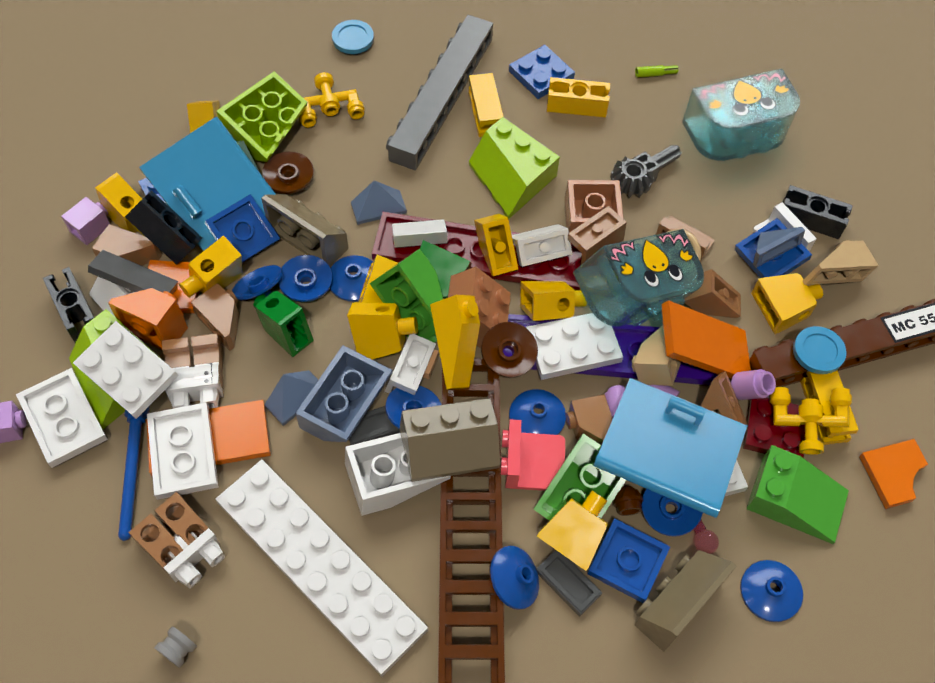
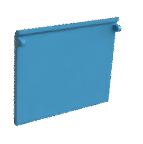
(205, 177)
(671, 447)

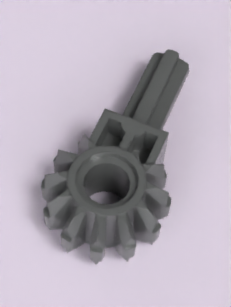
(641, 171)

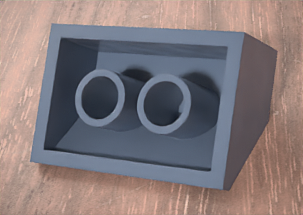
(342, 396)

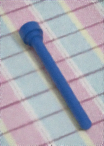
(130, 474)

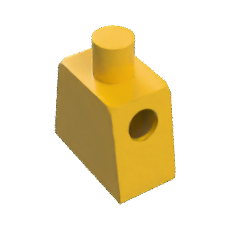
(118, 200)
(216, 264)
(549, 299)
(785, 300)
(379, 328)
(577, 529)

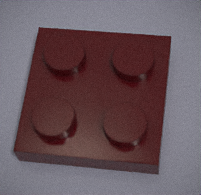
(763, 434)

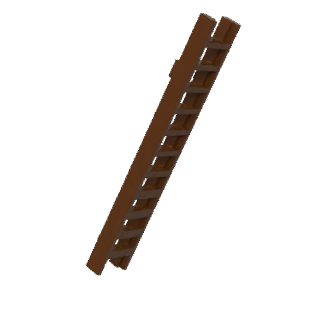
(449, 556)

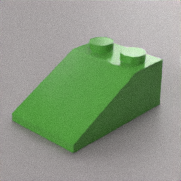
(413, 288)
(577, 480)
(798, 495)

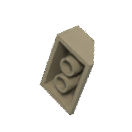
(304, 228)
(450, 439)
(682, 597)

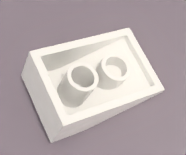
(382, 475)

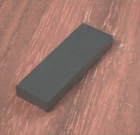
(129, 274)

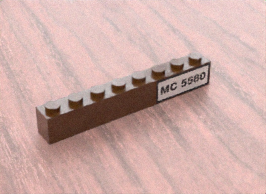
(863, 340)

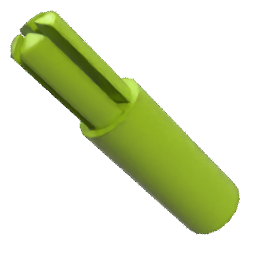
(658, 70)

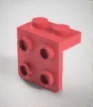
(530, 458)

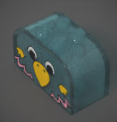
(741, 115)
(636, 276)

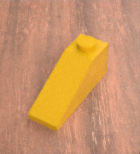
(457, 334)

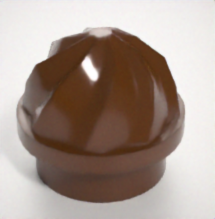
(628, 501)

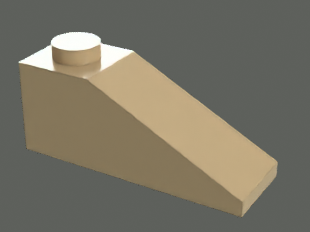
(847, 263)
(652, 363)

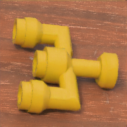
(330, 101)
(811, 415)

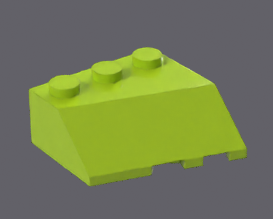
(263, 115)
(512, 165)
(103, 405)

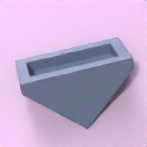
(375, 200)
(776, 243)
(290, 394)

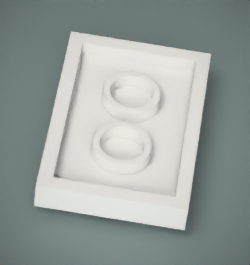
(574, 345)
(126, 369)
(61, 417)
(182, 450)

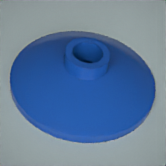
(305, 269)
(257, 282)
(345, 285)
(401, 400)
(548, 422)
(666, 523)
(514, 577)
(762, 599)

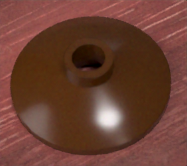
(288, 172)
(515, 338)

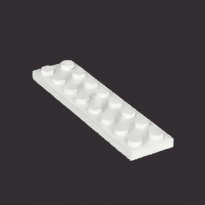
(322, 567)

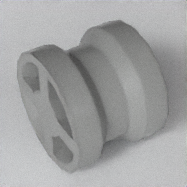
(175, 646)

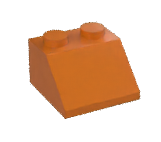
(150, 315)

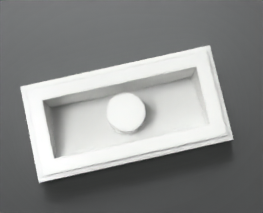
(415, 232)

